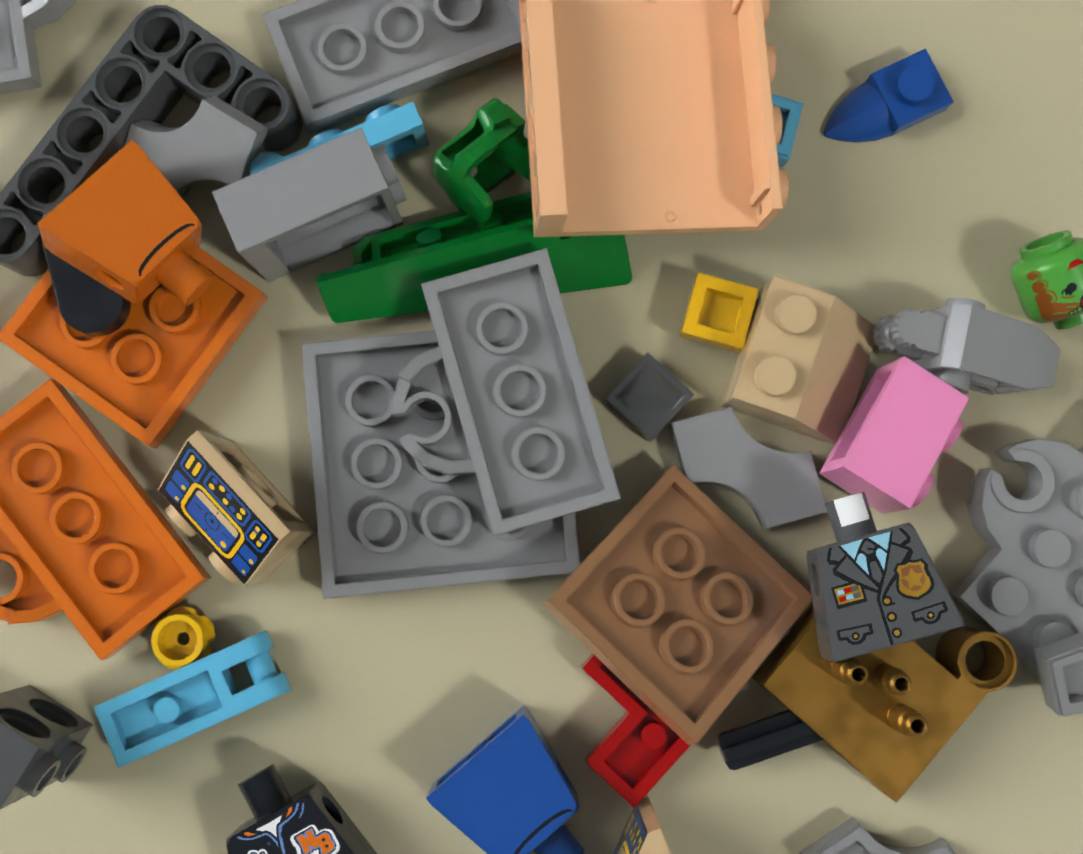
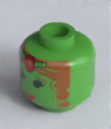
(1051, 279)

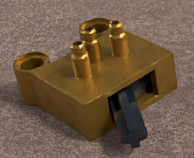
(876, 709)

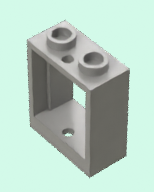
(312, 205)

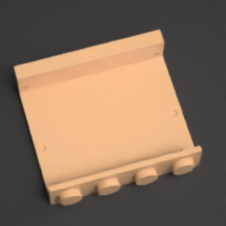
(650, 116)

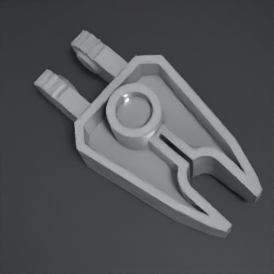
(972, 347)

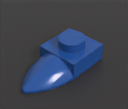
(890, 101)

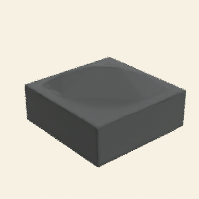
(649, 397)

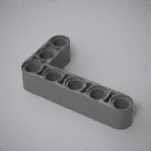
(101, 110)

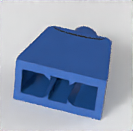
(510, 793)

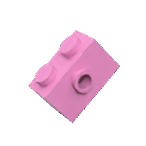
(896, 436)

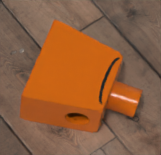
(129, 230)

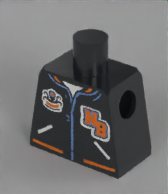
(293, 824)

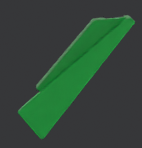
(397, 261)

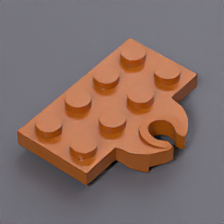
(83, 528)

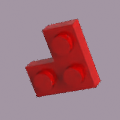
(637, 746)

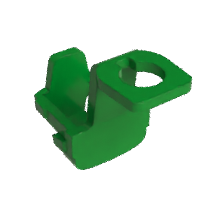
(492, 145)

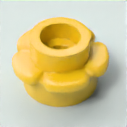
(166, 637)

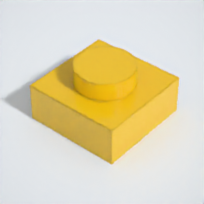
(719, 312)

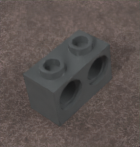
(36, 743)

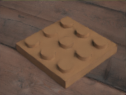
(679, 604)

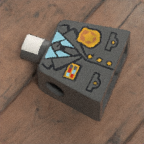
(874, 585)

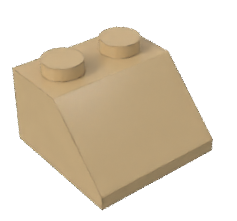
(801, 361)

